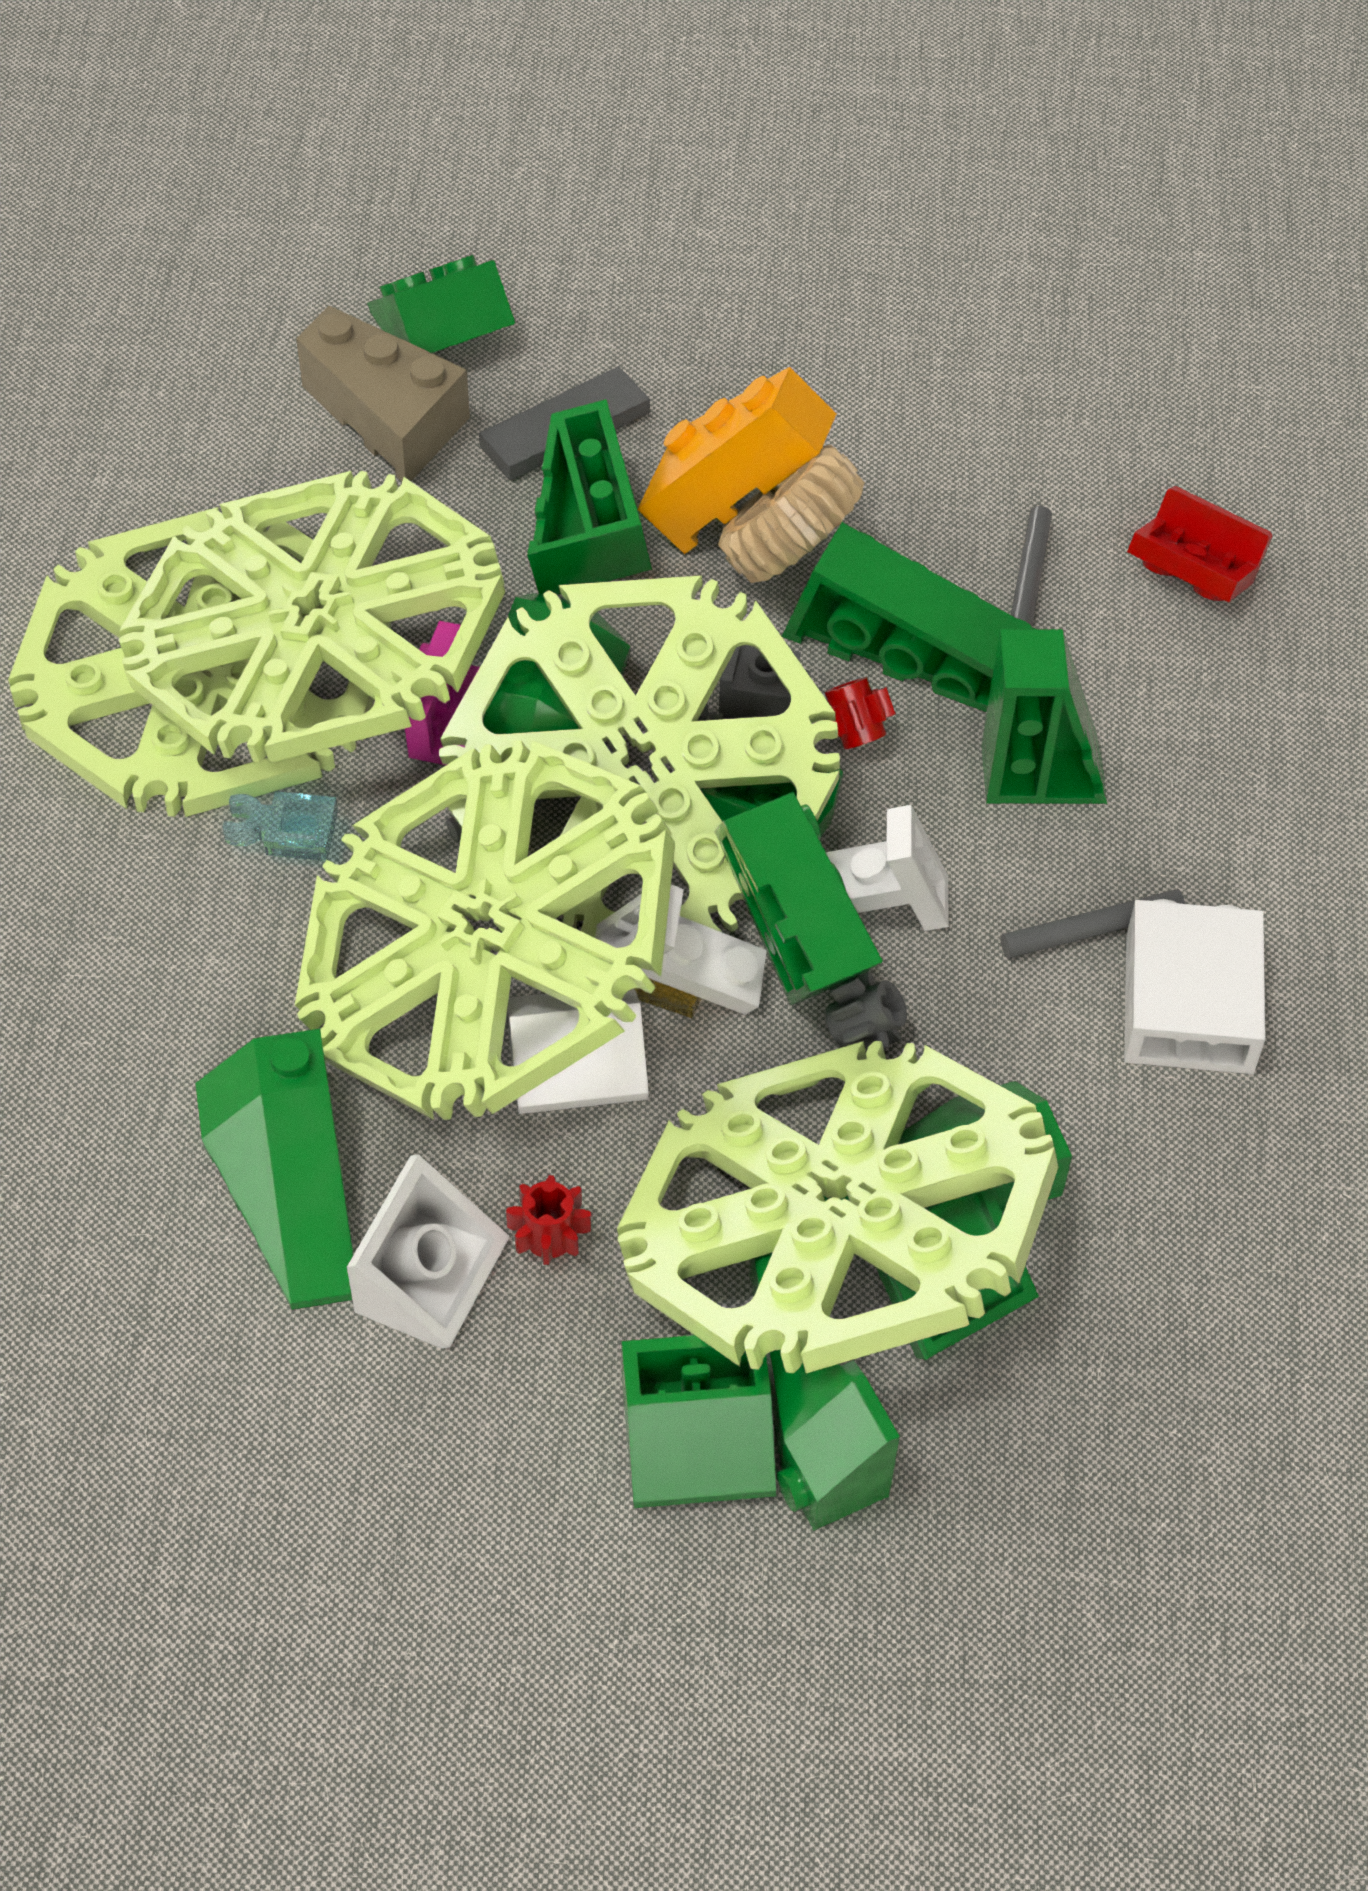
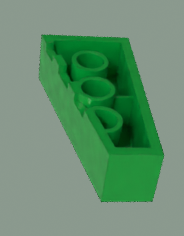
(901, 616)

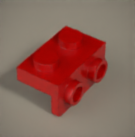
(1201, 545)

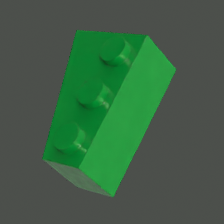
(586, 505)

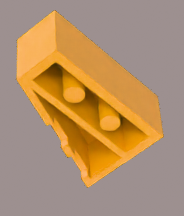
(731, 451)

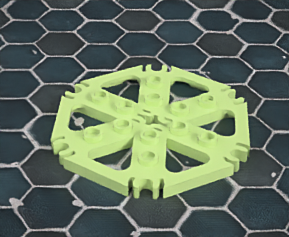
(344, 633)
(97, 685)
(668, 708)
(490, 882)
(818, 1237)

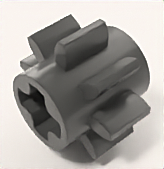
(866, 1012)

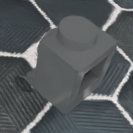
(751, 686)

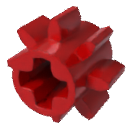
(859, 711)
(548, 1219)

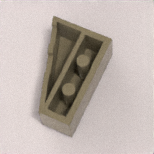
(384, 388)

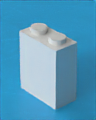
(1194, 986)

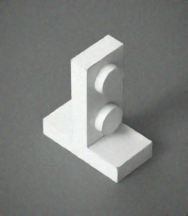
(897, 871)
(695, 956)

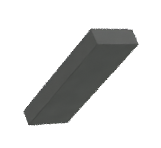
(521, 440)

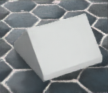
(603, 1077)
(424, 1257)

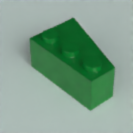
(1039, 726)
(796, 898)

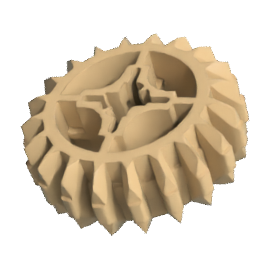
(791, 517)

